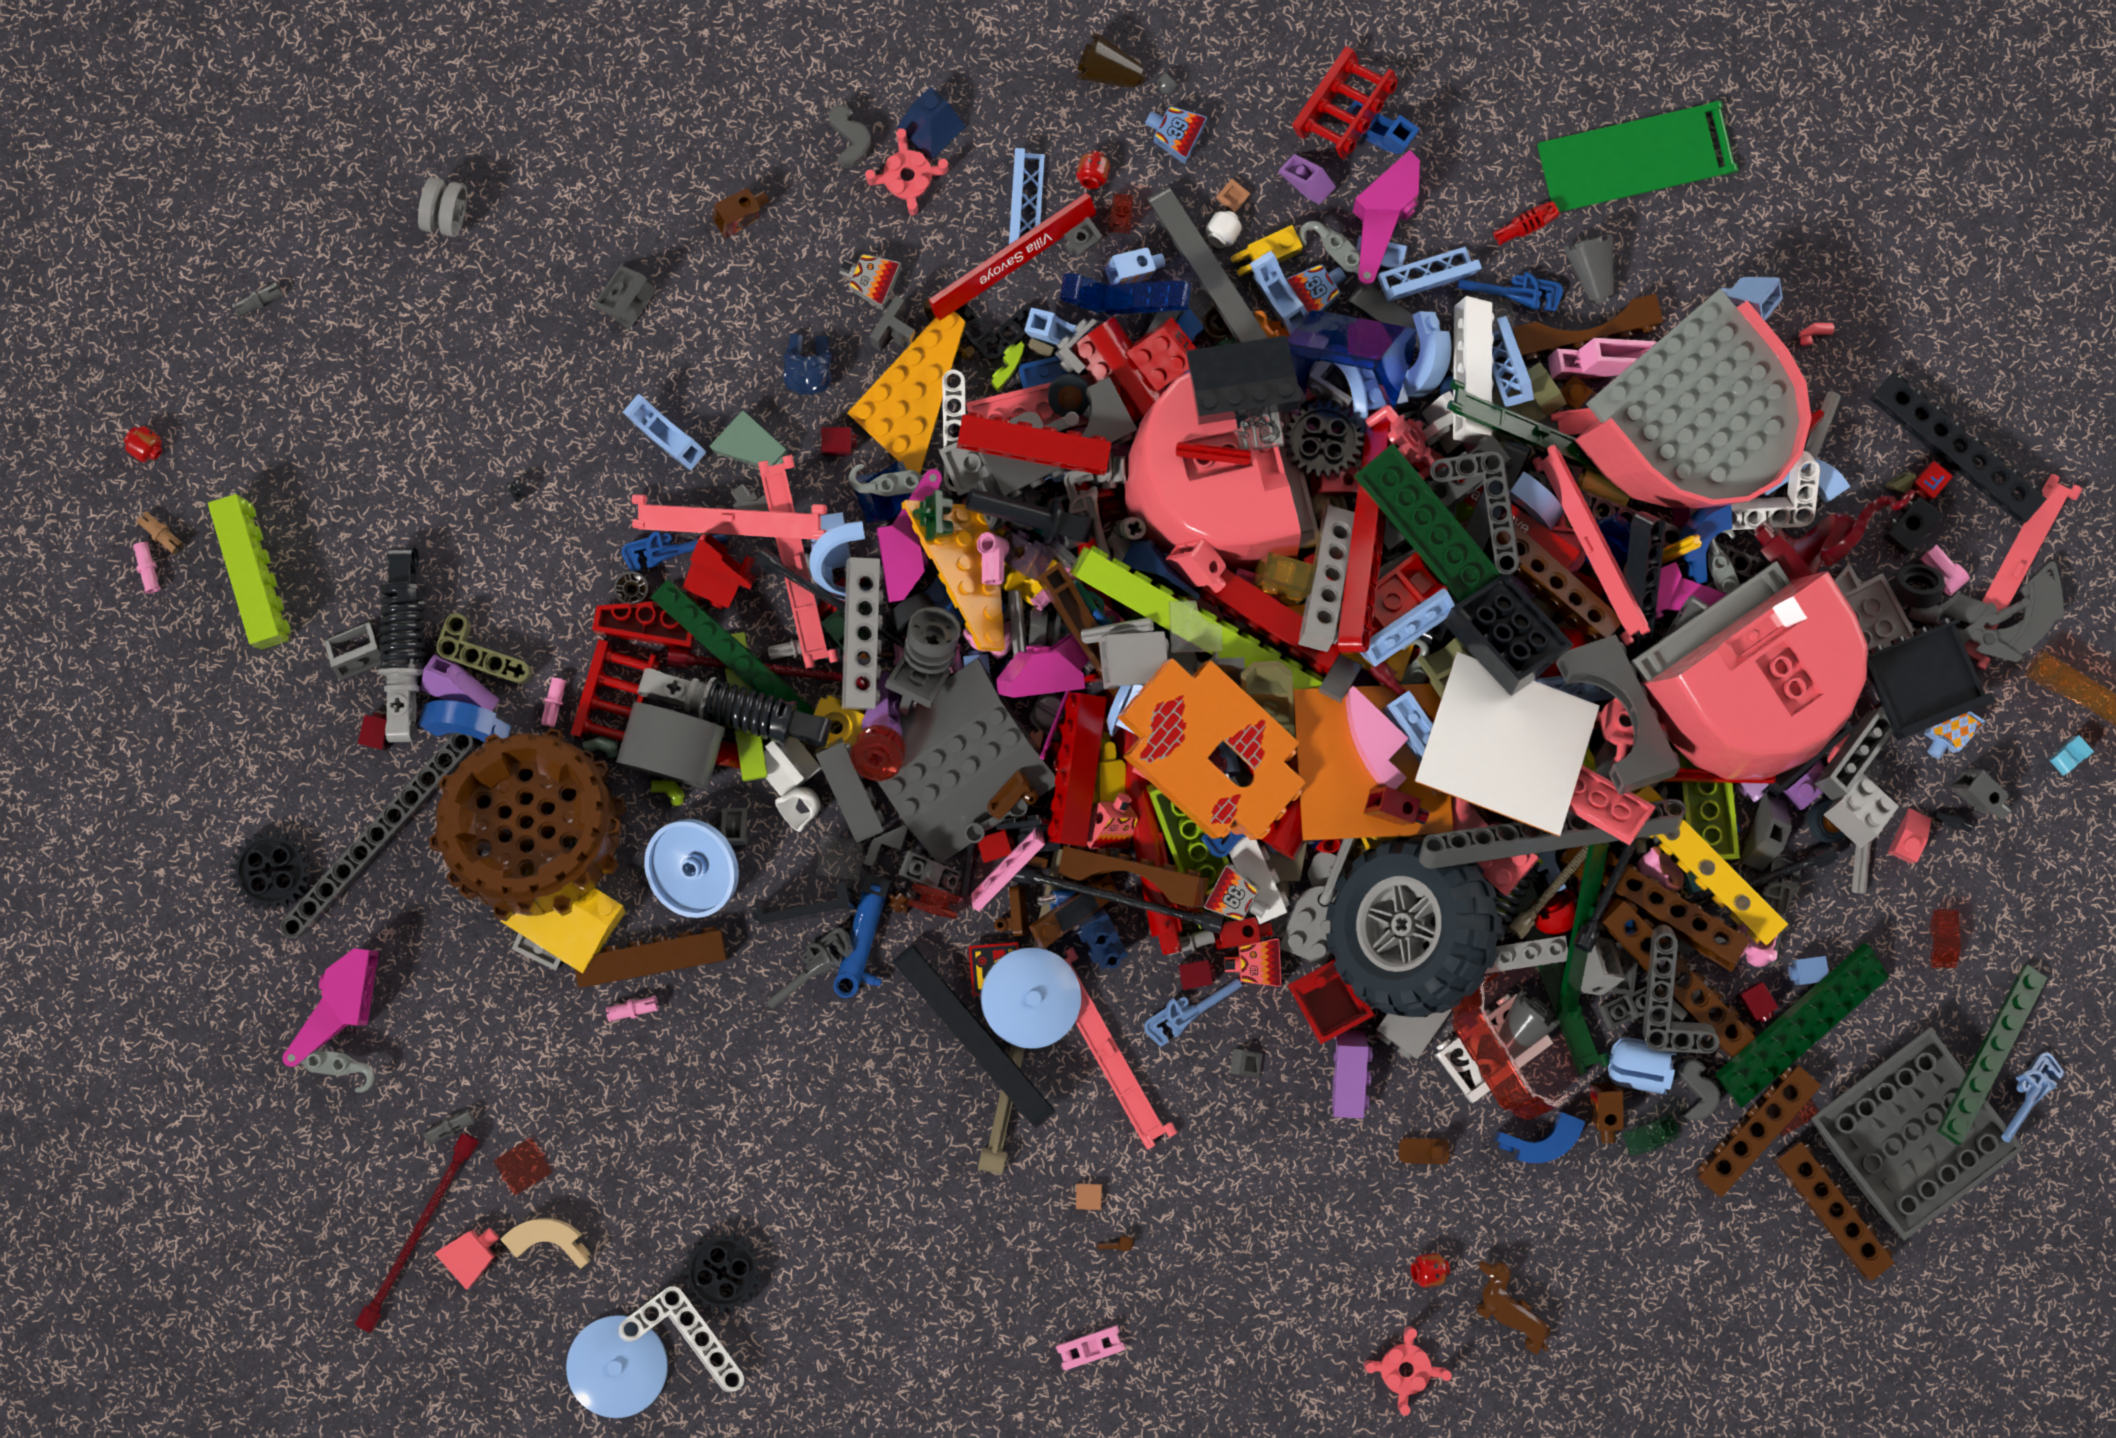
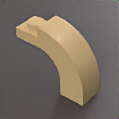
(547, 1230)

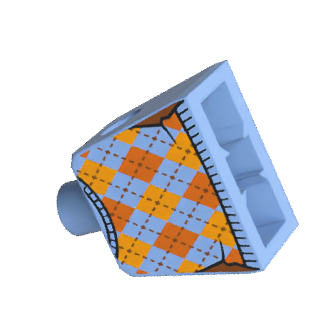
(1133, 266)
(1953, 734)

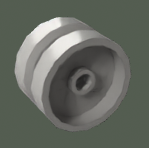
(442, 207)

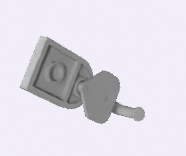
(967, 467)
(1308, 922)

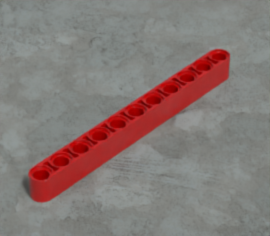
(1364, 554)

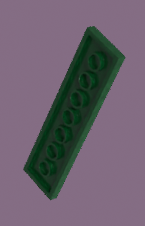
(1426, 524)
(1802, 1025)

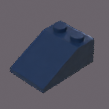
(1151, 562)

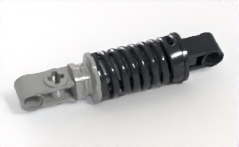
(400, 628)
(737, 708)

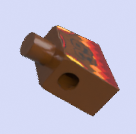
(738, 211)
(1606, 1100)

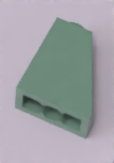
(748, 443)

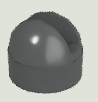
(1166, 84)

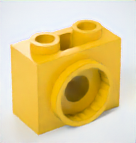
(850, 718)

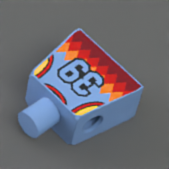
(1177, 131)
(1316, 287)

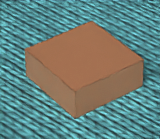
(1233, 196)
(1088, 1196)

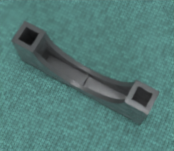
(1106, 419)
(1607, 666)

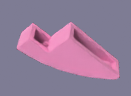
(1597, 358)
(1374, 738)

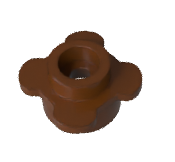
(898, 903)

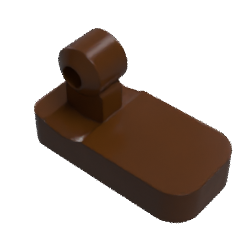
(1009, 794)
(1019, 917)
(1423, 1151)

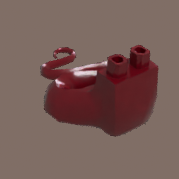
(1823, 543)

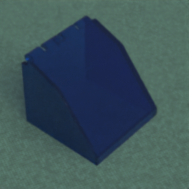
(1354, 343)

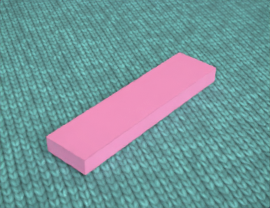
(1007, 869)

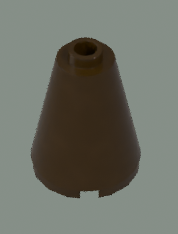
(1109, 65)

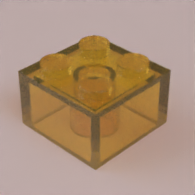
(1284, 578)

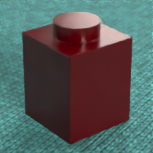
(837, 441)
(373, 731)
(1196, 974)
(1758, 1002)

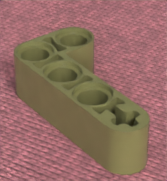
(486, 656)

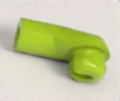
(671, 788)

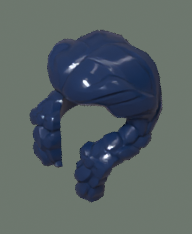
(810, 373)

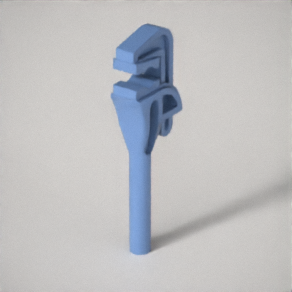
(1181, 1015)
(2036, 1087)

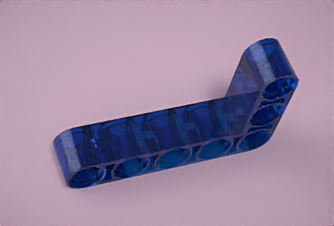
(1125, 298)

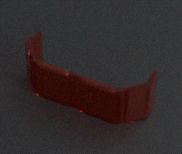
(1495, 1060)

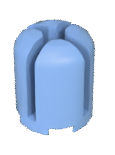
(1640, 1067)

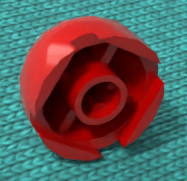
(1558, 914)

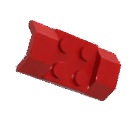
(1402, 591)

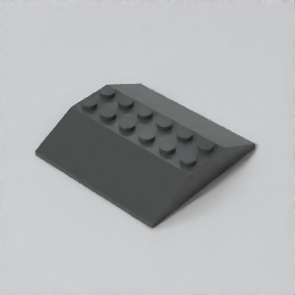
(960, 759)
(1890, 1140)

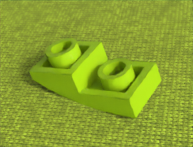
(1012, 359)

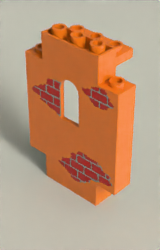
(1179, 727)

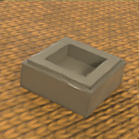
(1041, 348)

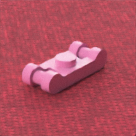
(1090, 1347)

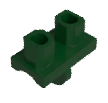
(931, 516)

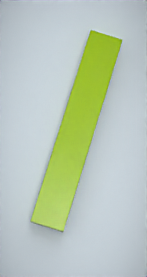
(749, 747)

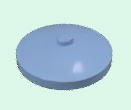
(691, 868)
(1031, 997)
(613, 1374)

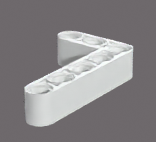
(949, 417)
(1787, 505)
(688, 1332)

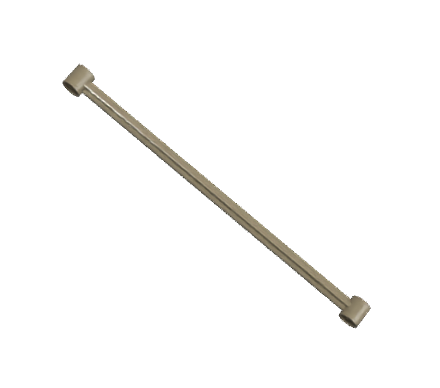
(992, 1158)

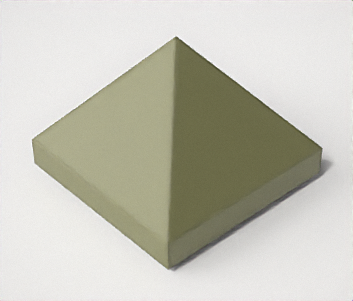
(1902, 482)

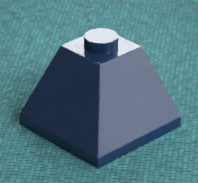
(931, 123)

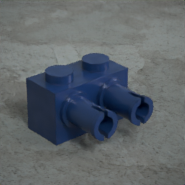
(1103, 940)

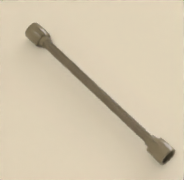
(1525, 920)

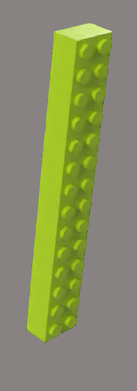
(1153, 602)

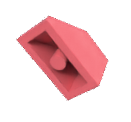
(1911, 836)

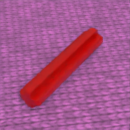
(1213, 453)

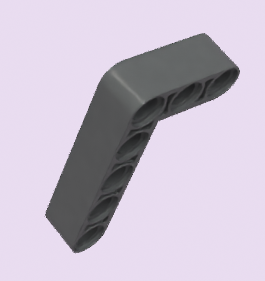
(1492, 500)
(1663, 999)

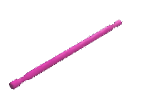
(1054, 725)

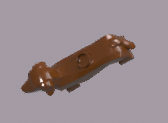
(1508, 1310)

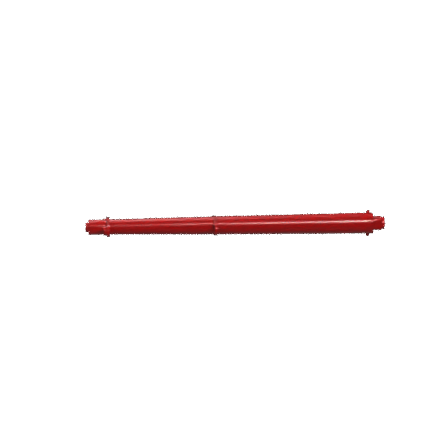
(1147, 836)

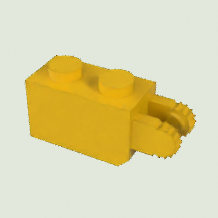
(1282, 244)
(1109, 775)

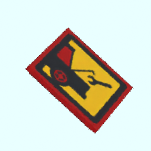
(982, 959)

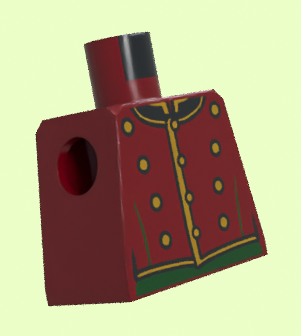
(1395, 806)

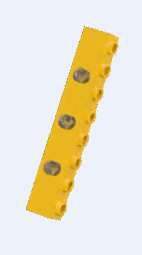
(1719, 878)

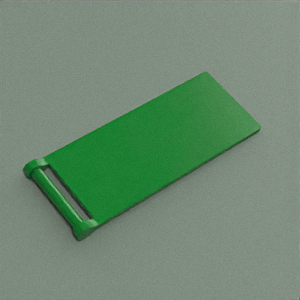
(1635, 157)

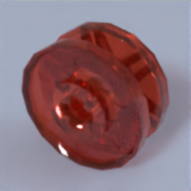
(878, 752)
(934, 901)

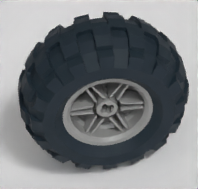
(1380, 915)

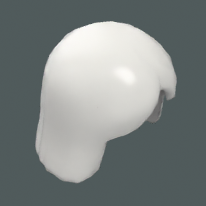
(787, 807)

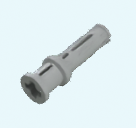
(1130, 528)

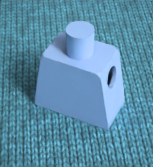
(1761, 293)

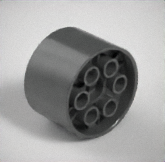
(670, 745)

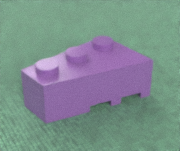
(1351, 1075)

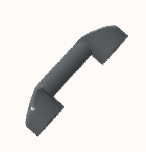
(975, 831)

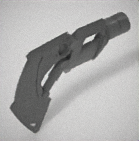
(2041, 608)

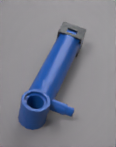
(862, 935)

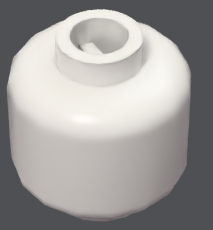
(1223, 229)

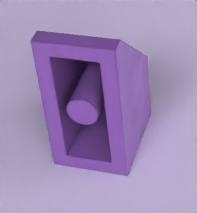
(1307, 178)
(1803, 789)

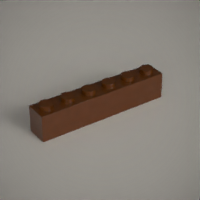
(654, 958)

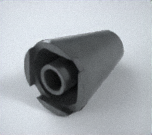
(1594, 267)
(1526, 1024)

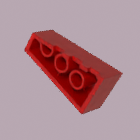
(642, 623)

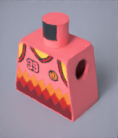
(1112, 824)
(1257, 963)

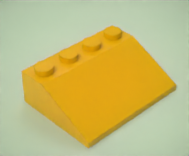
(573, 936)

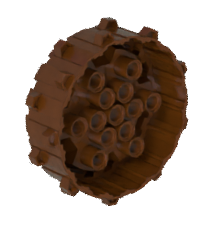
(497, 776)

